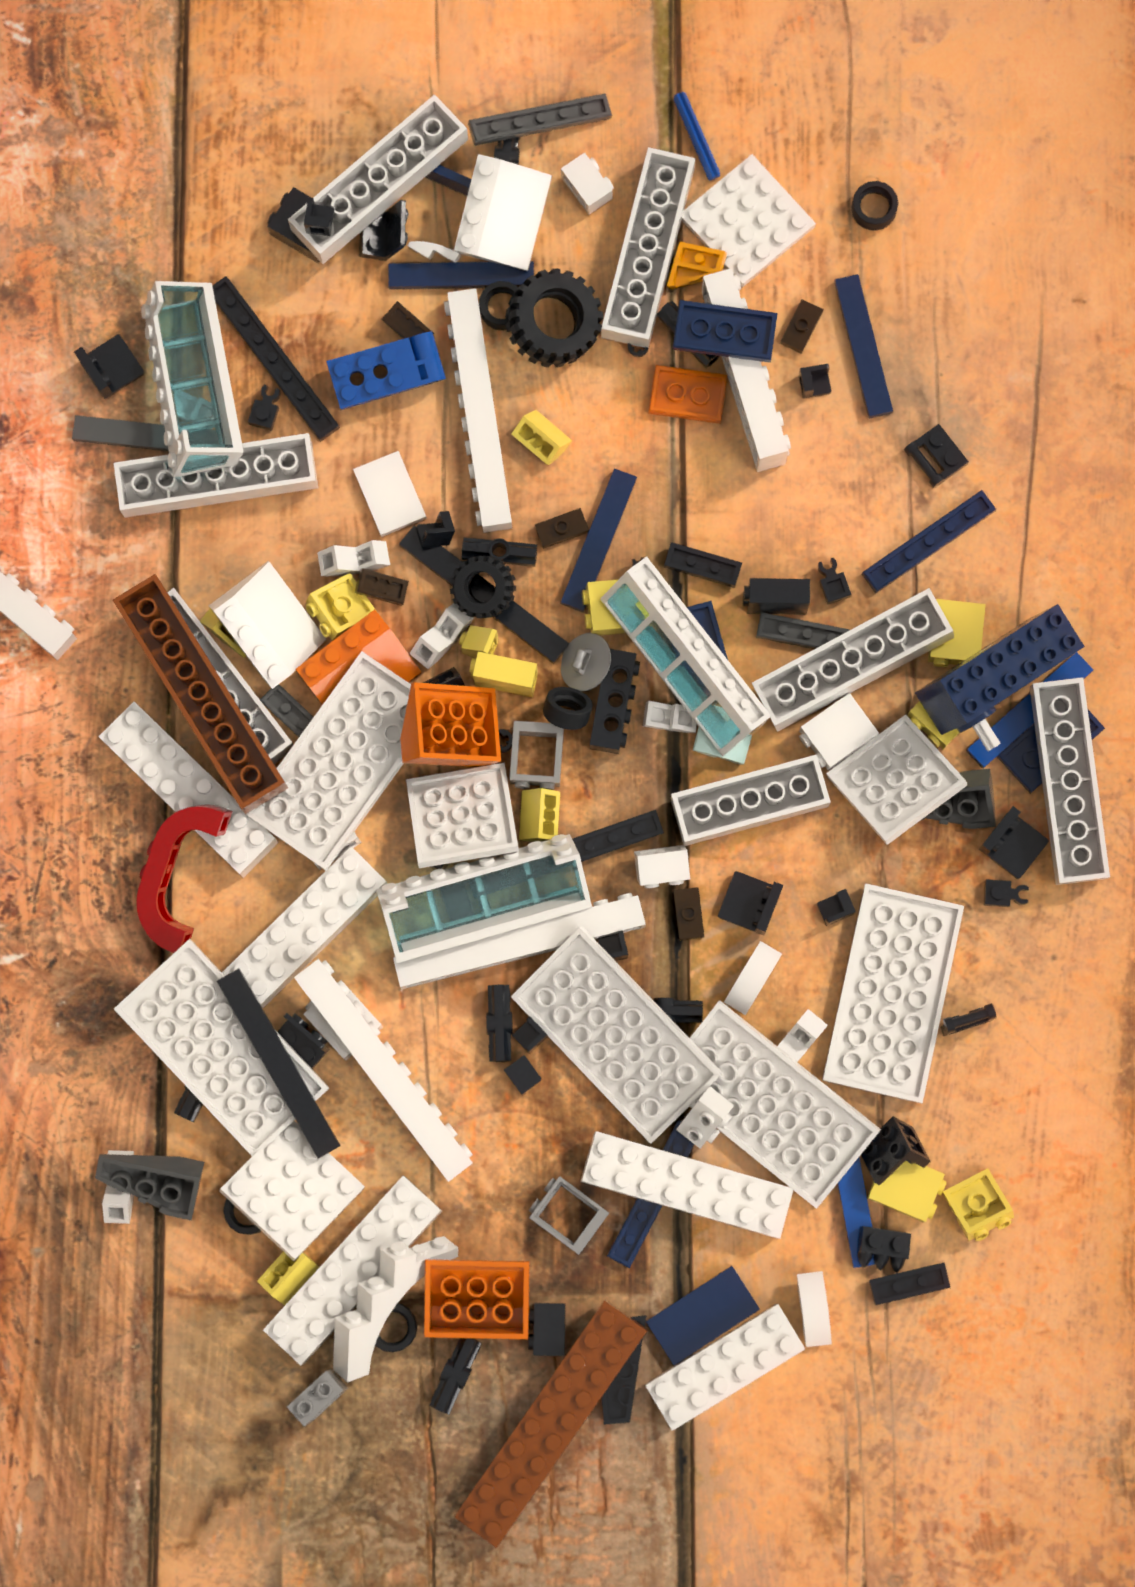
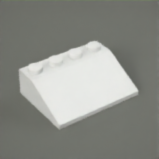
(502, 212)
(268, 624)

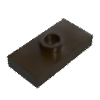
(404, 322)
(801, 326)
(561, 528)
(381, 587)
(688, 913)

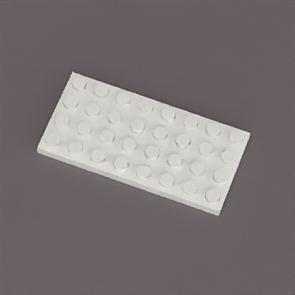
(339, 763)
(893, 993)
(616, 1034)
(203, 1043)
(781, 1109)

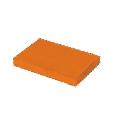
(688, 394)

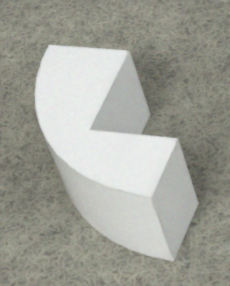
(344, 560)
(441, 637)
(752, 978)
(802, 1035)
(117, 1204)
(814, 1309)

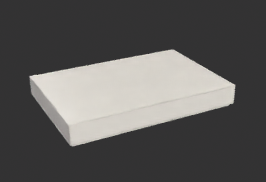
(389, 493)

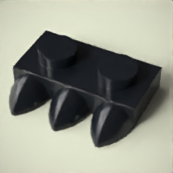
(883, 1245)

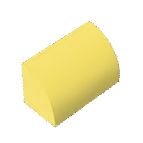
(541, 437)
(539, 814)
(287, 1276)

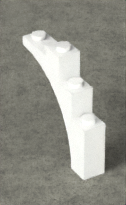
(376, 1298)

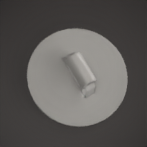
(585, 662)

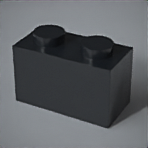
(548, 1329)

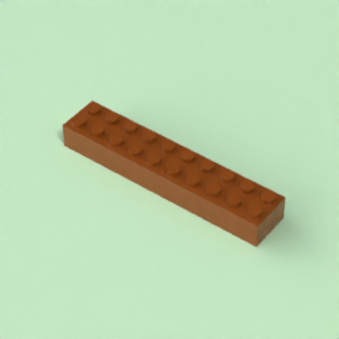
(200, 694)
(551, 1423)

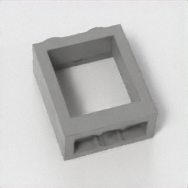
(537, 729)
(551, 1189)
(317, 1397)

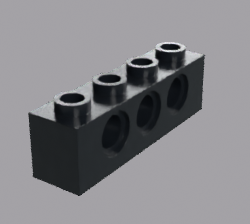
(601, 738)

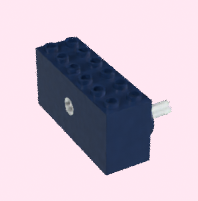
(983, 680)

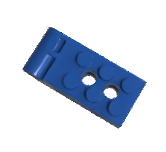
(409, 364)

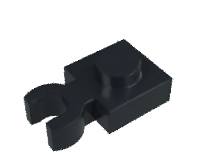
(265, 412)
(833, 585)
(1000, 893)

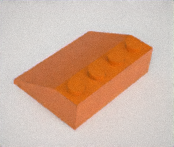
(369, 635)
(450, 726)
(476, 1299)

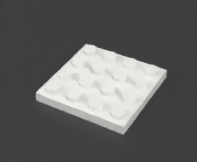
(748, 219)
(896, 779)
(462, 815)
(291, 1191)

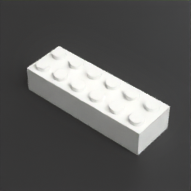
(750, 800)
(724, 1366)

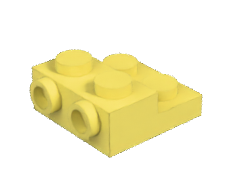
(338, 606)
(979, 1205)

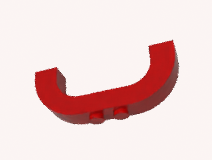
(159, 867)

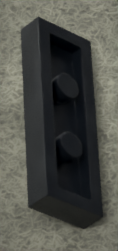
(703, 565)
(909, 1283)

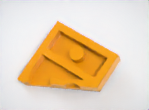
(693, 263)

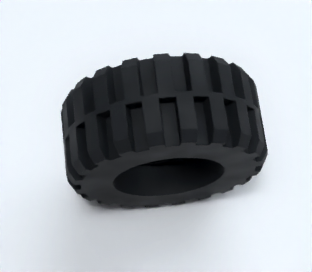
(579, 301)

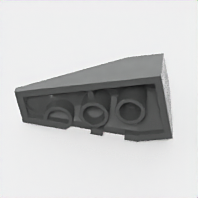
(972, 805)
(160, 1180)

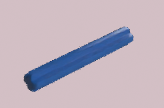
(696, 136)

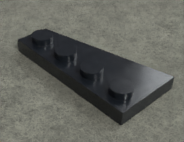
(619, 1396)

